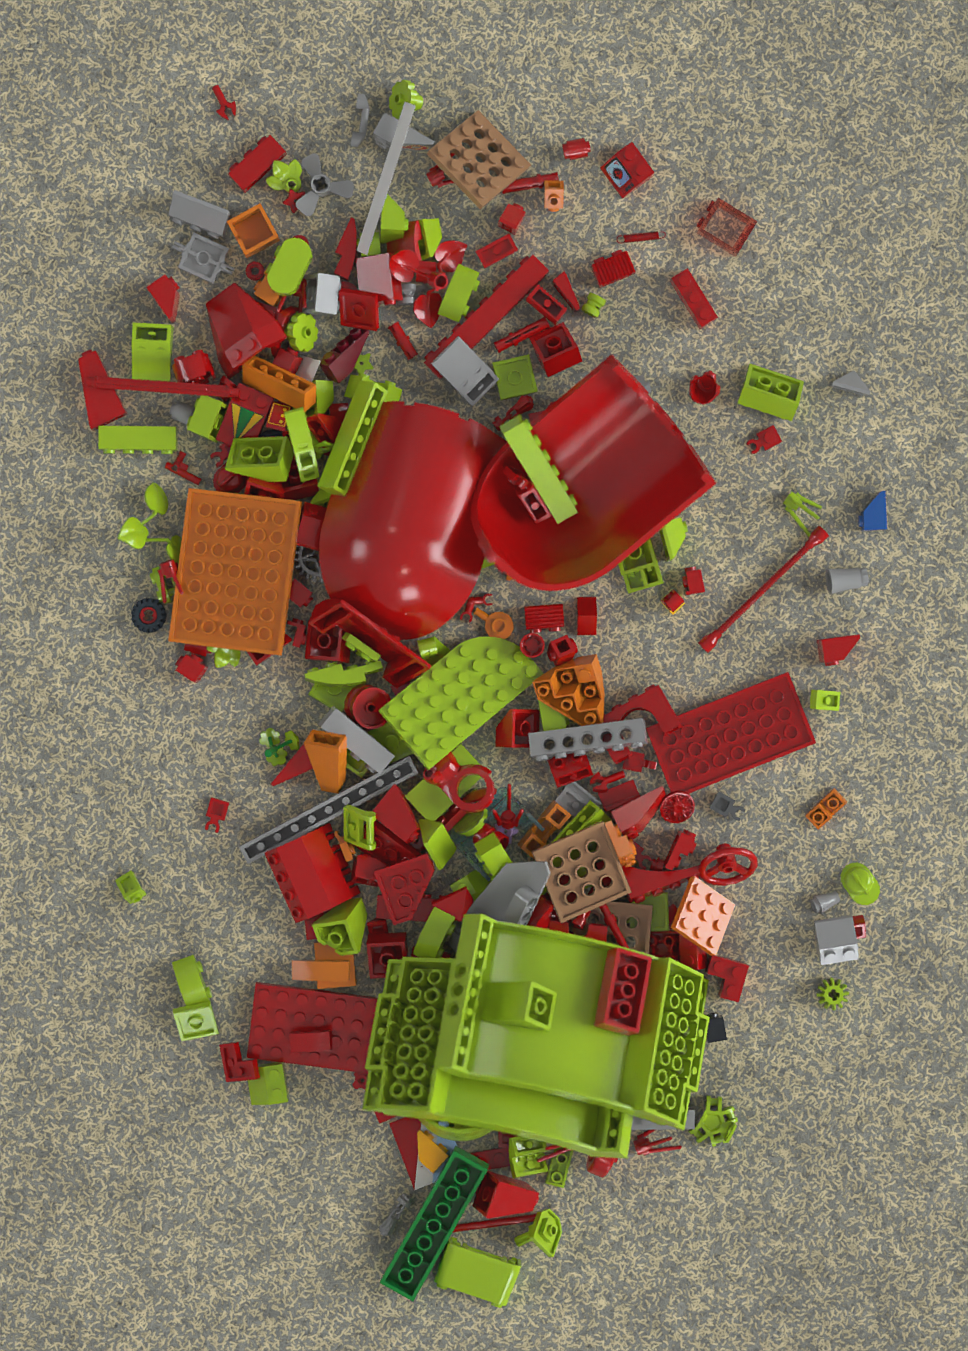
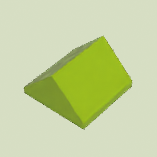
(437, 842)

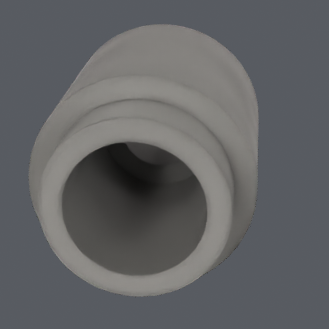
(181, 412)

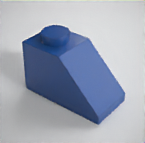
(874, 515)

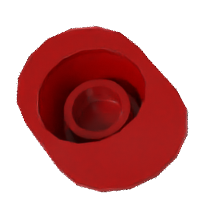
(229, 481)

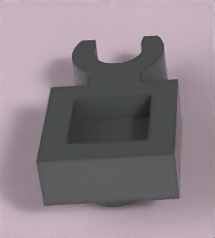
(723, 805)

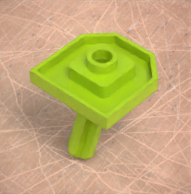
(543, 1232)

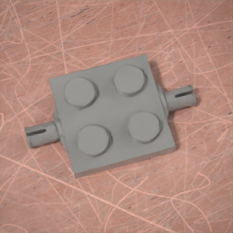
(203, 258)

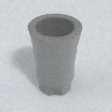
(845, 579)

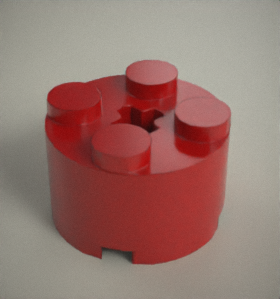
(193, 368)

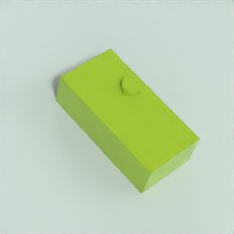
(431, 799)

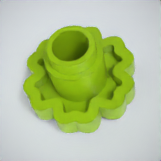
(402, 93)
(302, 332)

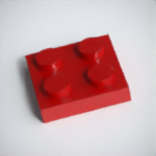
(359, 309)

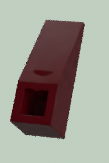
(343, 357)

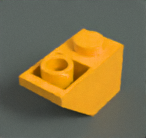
(429, 1152)

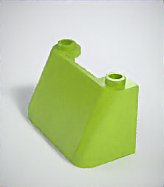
(477, 1272)

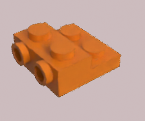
(623, 847)

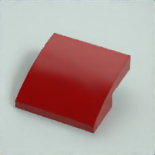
(409, 241)

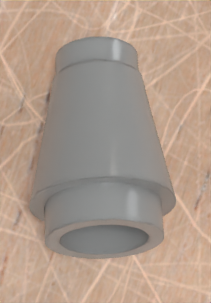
(823, 902)

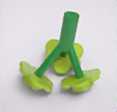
(276, 754)

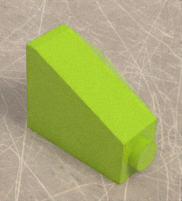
(343, 927)

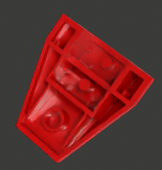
(240, 328)

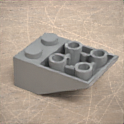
(465, 371)

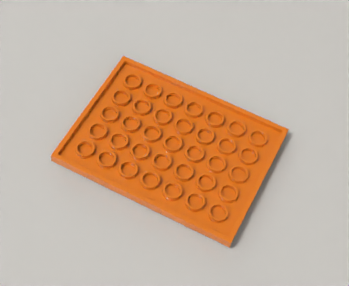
(235, 571)

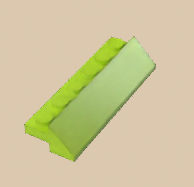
(641, 569)

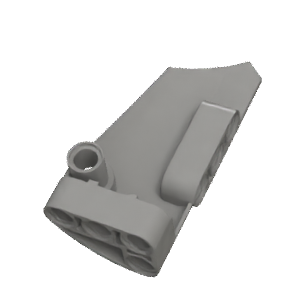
(509, 895)

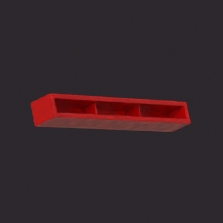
(494, 308)

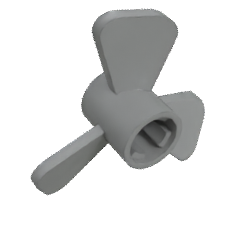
(309, 201)

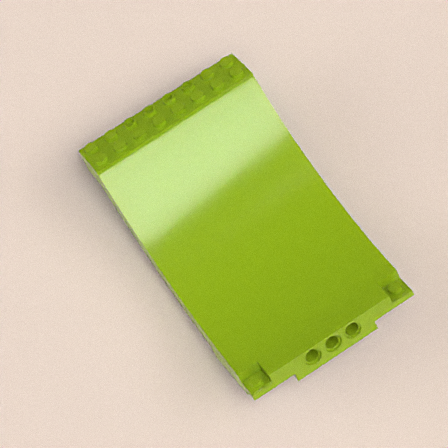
(527, 1016)
(408, 1084)

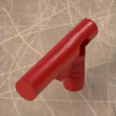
(182, 469)

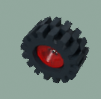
(159, 615)

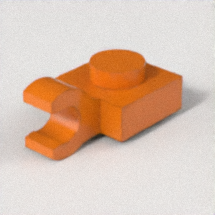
(347, 849)

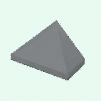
(851, 383)

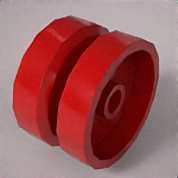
(363, 706)

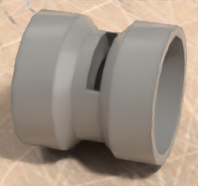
(408, 294)

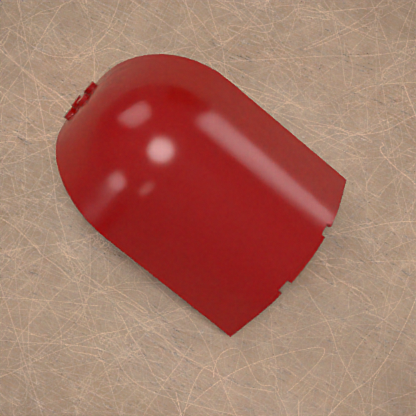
(620, 465)
(404, 530)

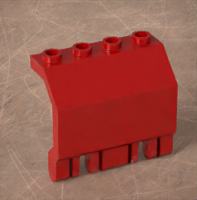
(311, 874)

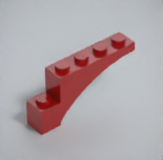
(647, 883)

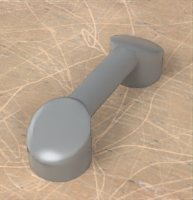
(358, 137)

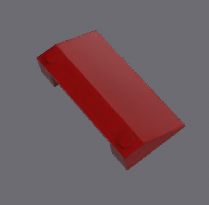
(402, 662)

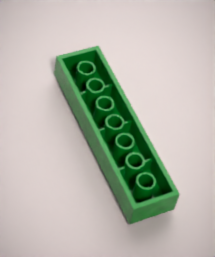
(434, 1223)

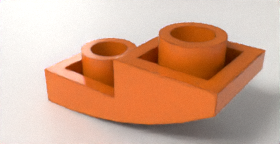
(826, 808)

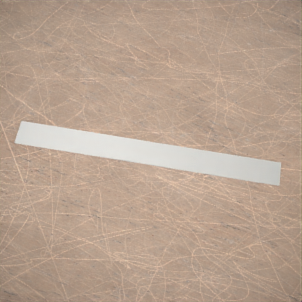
(385, 178)

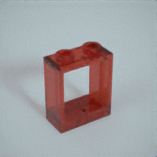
(750, 224)

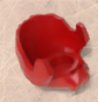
(704, 388)

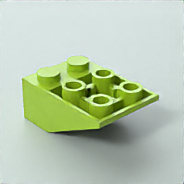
(152, 351)

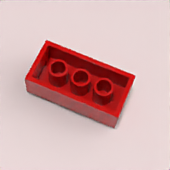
(623, 991)

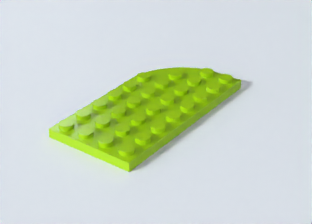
(459, 696)

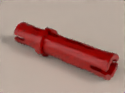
(531, 182)
(541, 324)

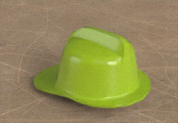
(860, 883)

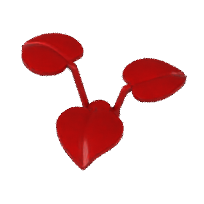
(404, 265)

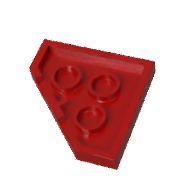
(404, 885)

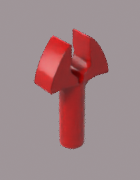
(223, 102)
(605, 780)

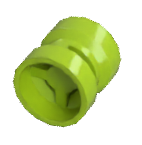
(593, 305)

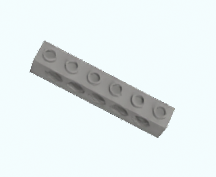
(539, 739)

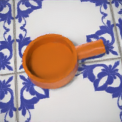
(497, 624)

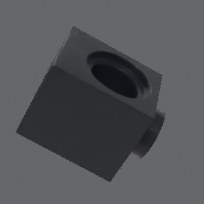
(716, 1028)

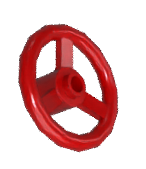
(727, 863)

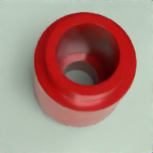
(576, 149)

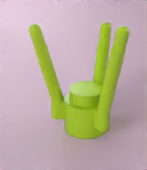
(794, 501)

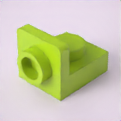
(130, 887)

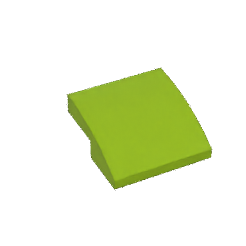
(524, 1156)

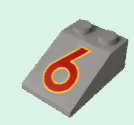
(413, 141)

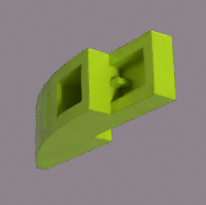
(302, 444)
(335, 676)

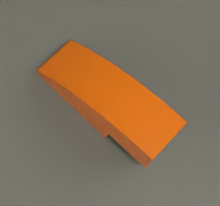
(320, 970)

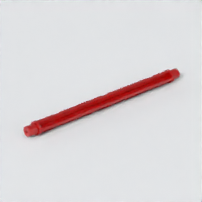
(163, 386)

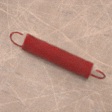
(638, 237)

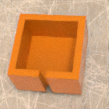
(253, 230)

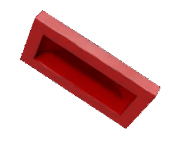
(455, 903)

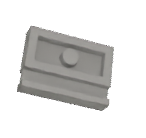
(574, 798)

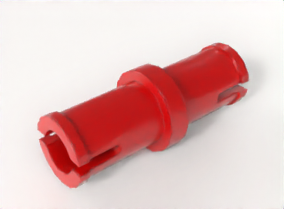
(403, 340)

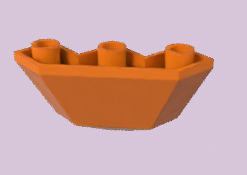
(574, 690)

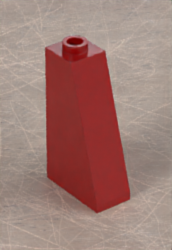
(101, 404)

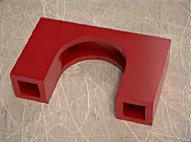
(652, 701)

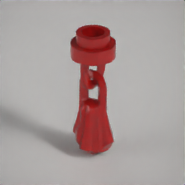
(524, 404)

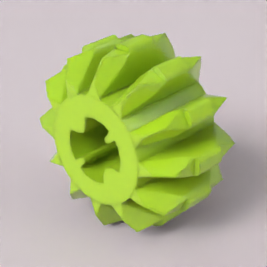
(828, 1000)

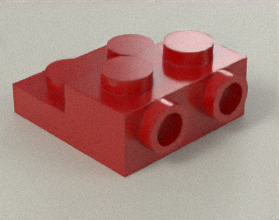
(682, 844)

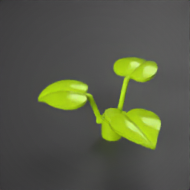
(136, 534)

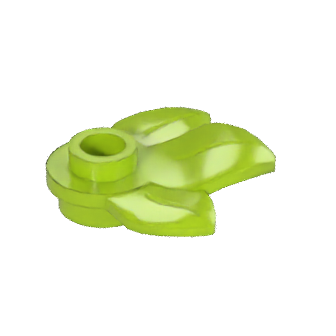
(284, 174)
(225, 656)

